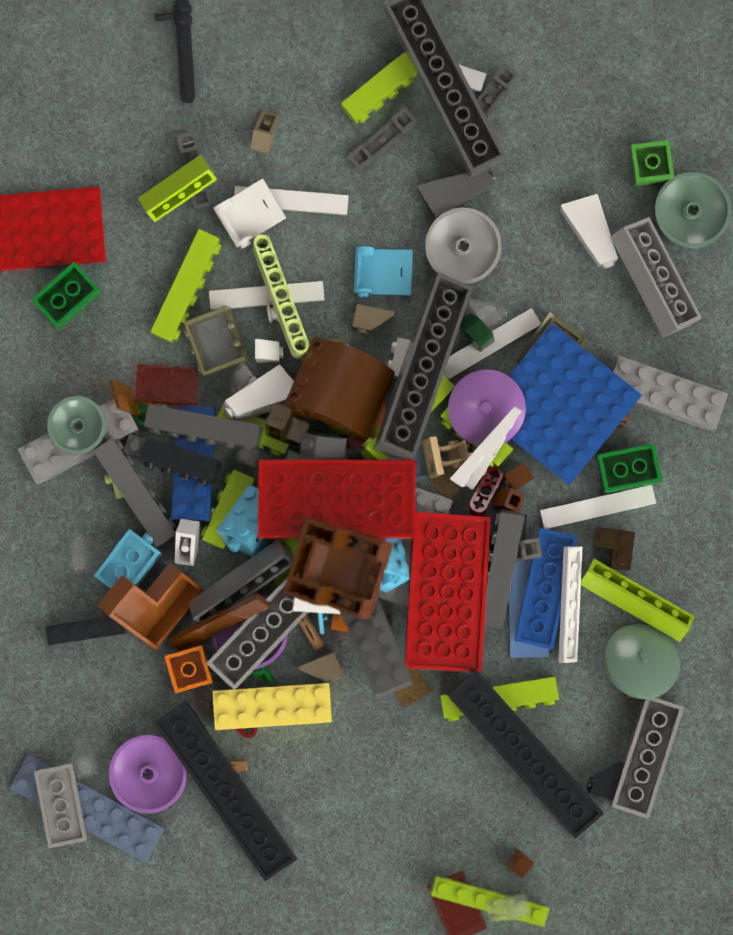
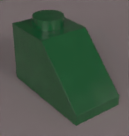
(476, 332)

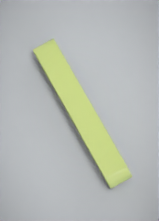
(284, 304)

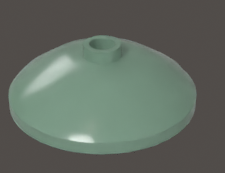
(65, 417)

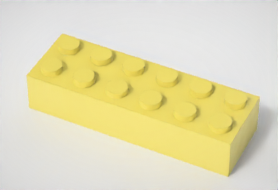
(272, 706)

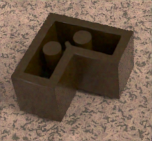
(284, 426)
(620, 544)

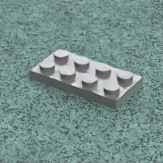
(60, 805)

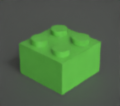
(651, 163)

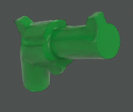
(260, 672)

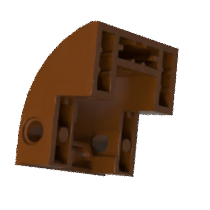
(340, 388)
(338, 568)

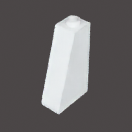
(591, 228)
(259, 395)

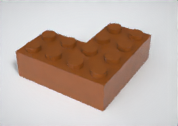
(154, 612)

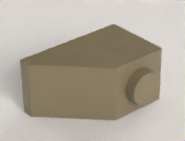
(264, 132)
(370, 318)
(324, 668)

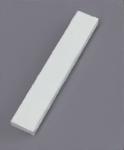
(308, 201)
(260, 297)
(503, 336)
(597, 507)
(570, 604)

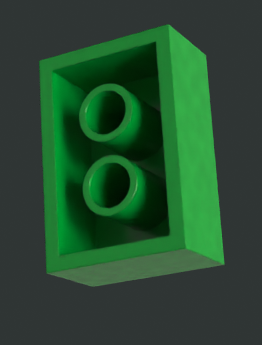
(66, 296)
(628, 468)

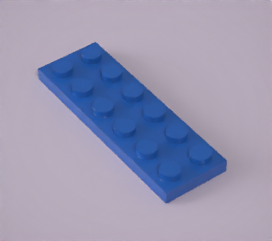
(191, 499)
(543, 591)

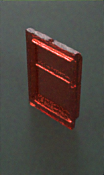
(166, 385)
(456, 917)

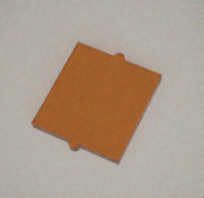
(124, 397)
(445, 484)
(416, 690)

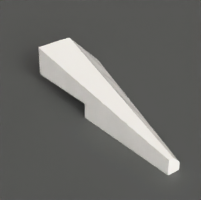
(480, 459)

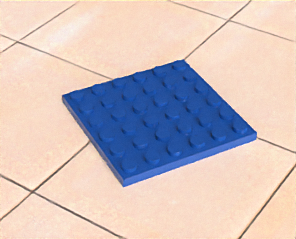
(569, 403)

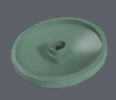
(692, 210)
(641, 661)

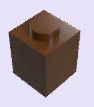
(518, 477)
(508, 499)
(520, 863)

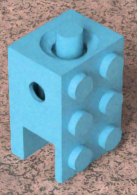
(240, 525)
(131, 558)
(397, 567)

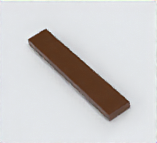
(219, 622)

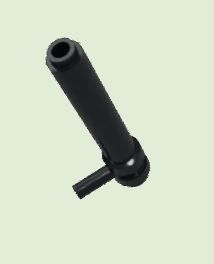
(183, 23)

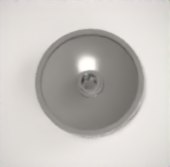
(463, 245)

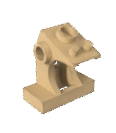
(457, 452)

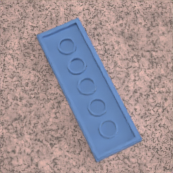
(516, 598)

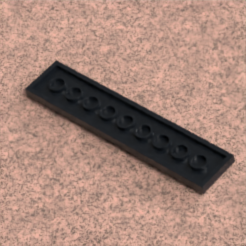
(525, 753)
(225, 790)

